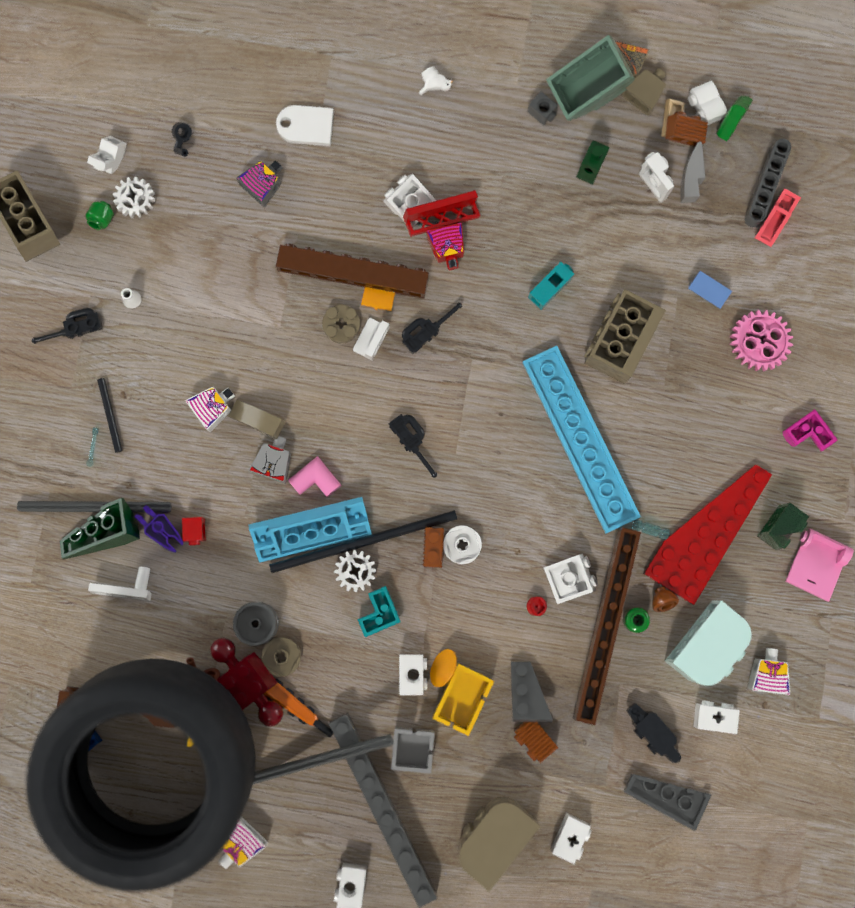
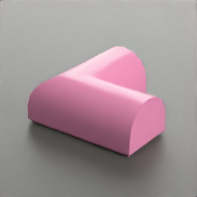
(315, 473)

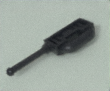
(73, 328)
(427, 331)
(410, 441)

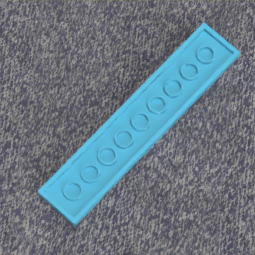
(581, 439)

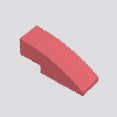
(777, 217)

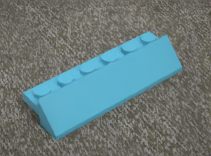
(310, 529)

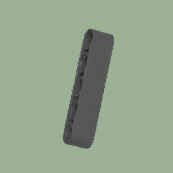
(773, 176)

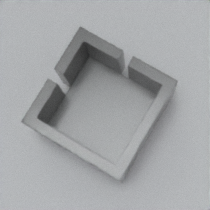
(412, 750)

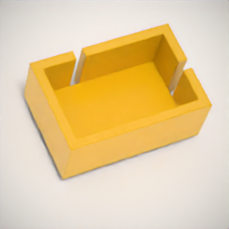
(463, 699)

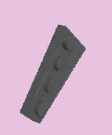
(673, 801)

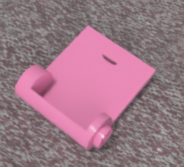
(820, 562)

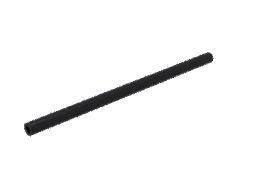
(363, 541)

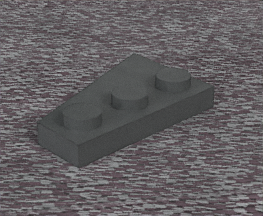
(527, 696)

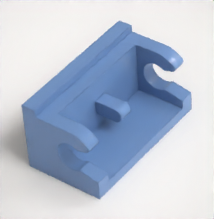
(709, 289)

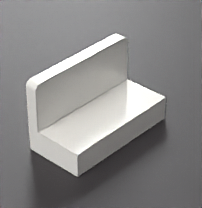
(371, 338)

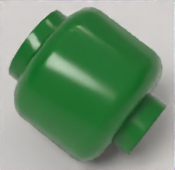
(99, 215)
(630, 622)

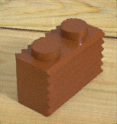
(686, 129)
(433, 547)
(535, 739)

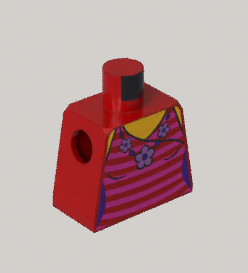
(447, 244)

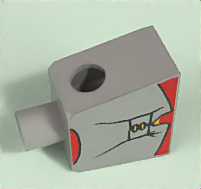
(272, 461)

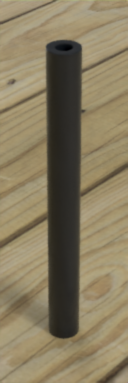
(109, 415)

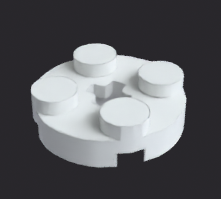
(467, 535)

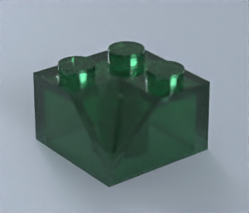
(782, 524)

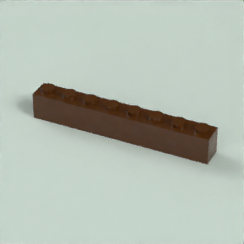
(352, 271)

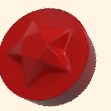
(536, 606)

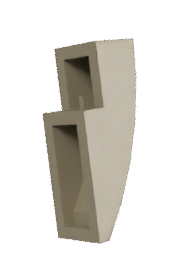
(257, 419)

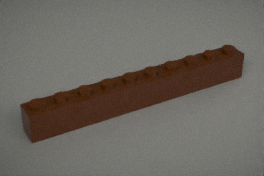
(606, 626)

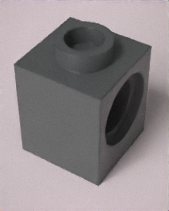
(538, 102)

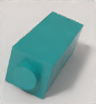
(551, 285)

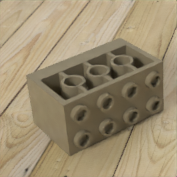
(636, 322)

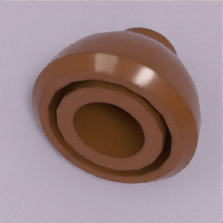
(664, 600)

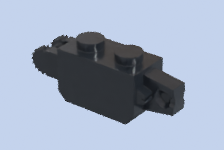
(655, 732)

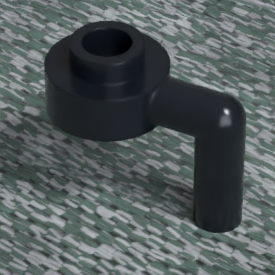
(183, 137)

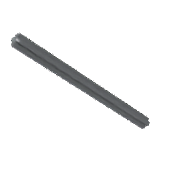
(87, 506)
(323, 758)

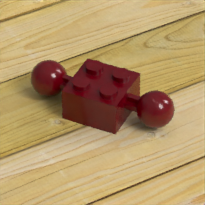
(247, 681)

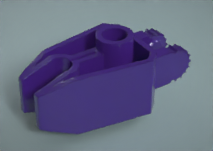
(159, 529)

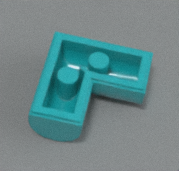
(384, 615)

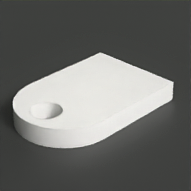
(307, 126)

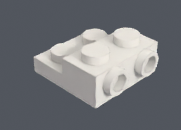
(654, 175)
(407, 195)
(571, 578)

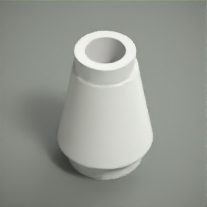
(130, 298)

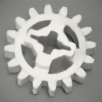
(142, 197)
(363, 567)

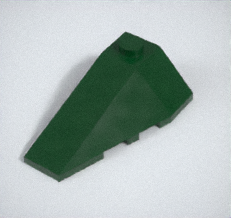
(107, 529)

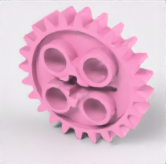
(755, 356)

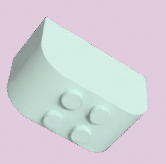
(711, 645)

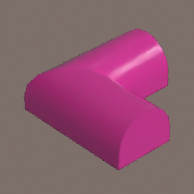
(810, 426)

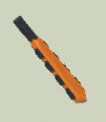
(296, 707)

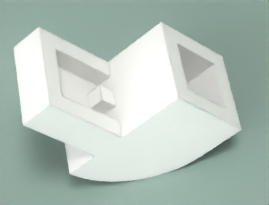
(109, 155)

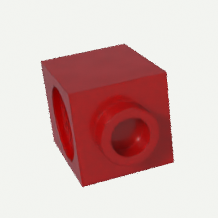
(193, 530)

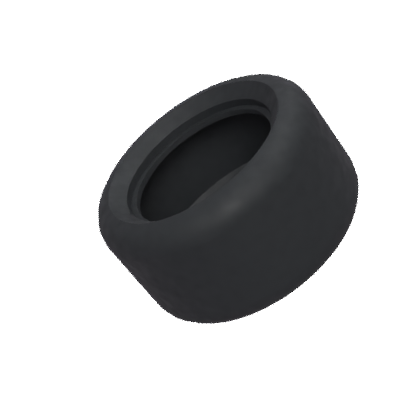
(93, 837)

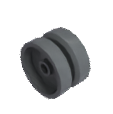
(244, 620)

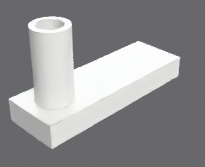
(138, 593)

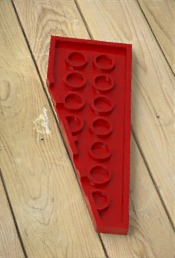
(697, 547)

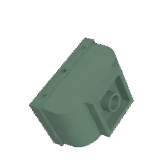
(591, 79)

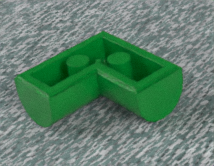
(733, 117)

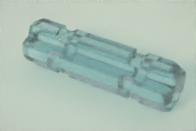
(650, 529)

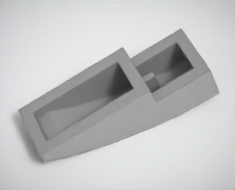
(693, 176)

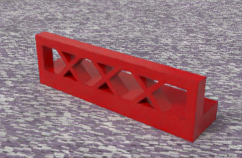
(438, 207)

